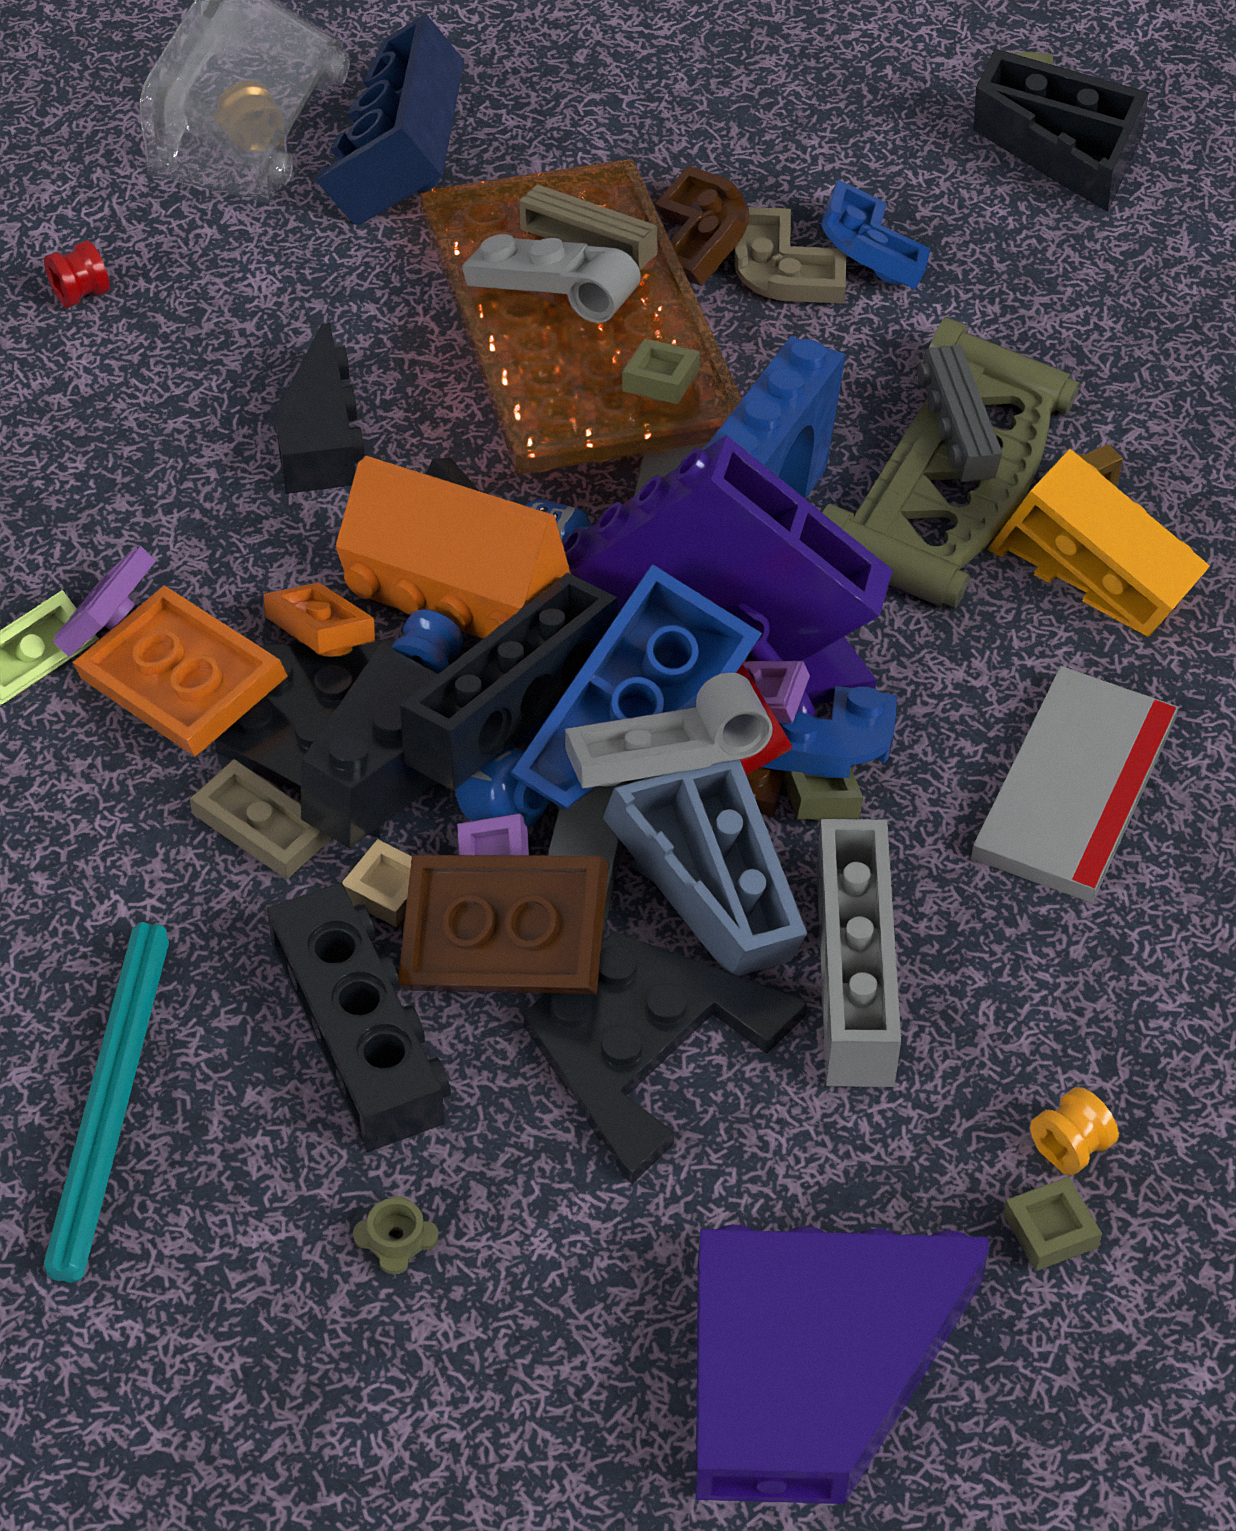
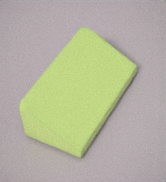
(28, 646)

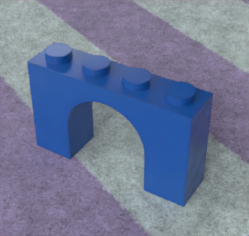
(790, 413)

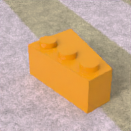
(1101, 543)

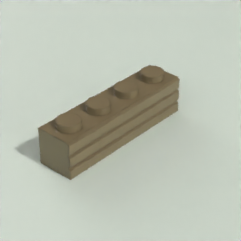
(579, 221)

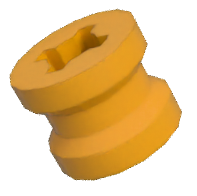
(1074, 1130)

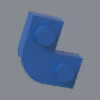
(854, 226)
(857, 733)

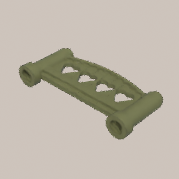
(921, 456)

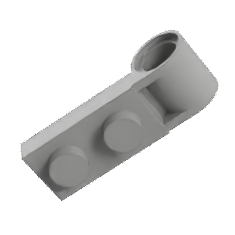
(591, 276)
(721, 728)

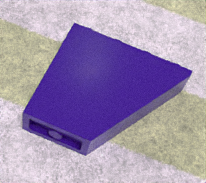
(736, 540)
(816, 1351)

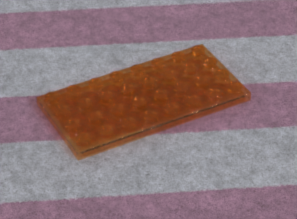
(552, 370)

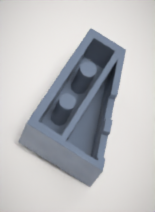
(712, 862)

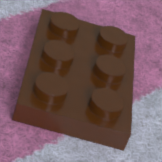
(504, 923)

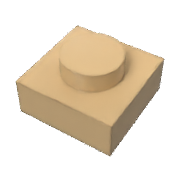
(381, 882)

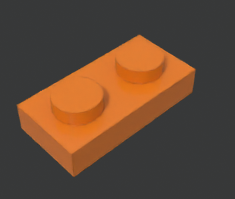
(319, 618)

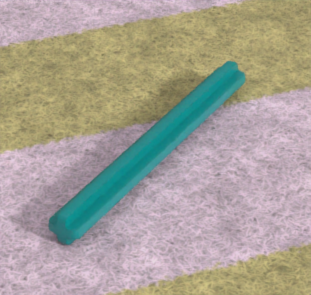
(106, 1105)

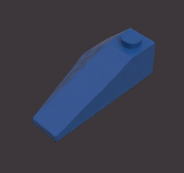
(644, 665)

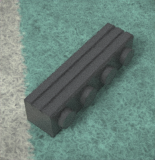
(960, 413)

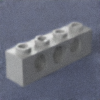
(857, 954)

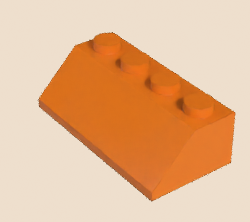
(445, 547)

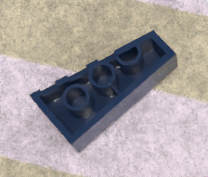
(398, 124)

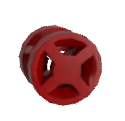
(77, 273)

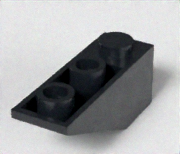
(314, 420)

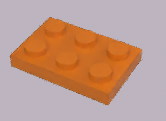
(180, 670)

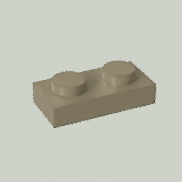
(257, 819)

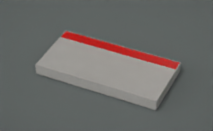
(1075, 784)

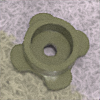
(395, 1215)

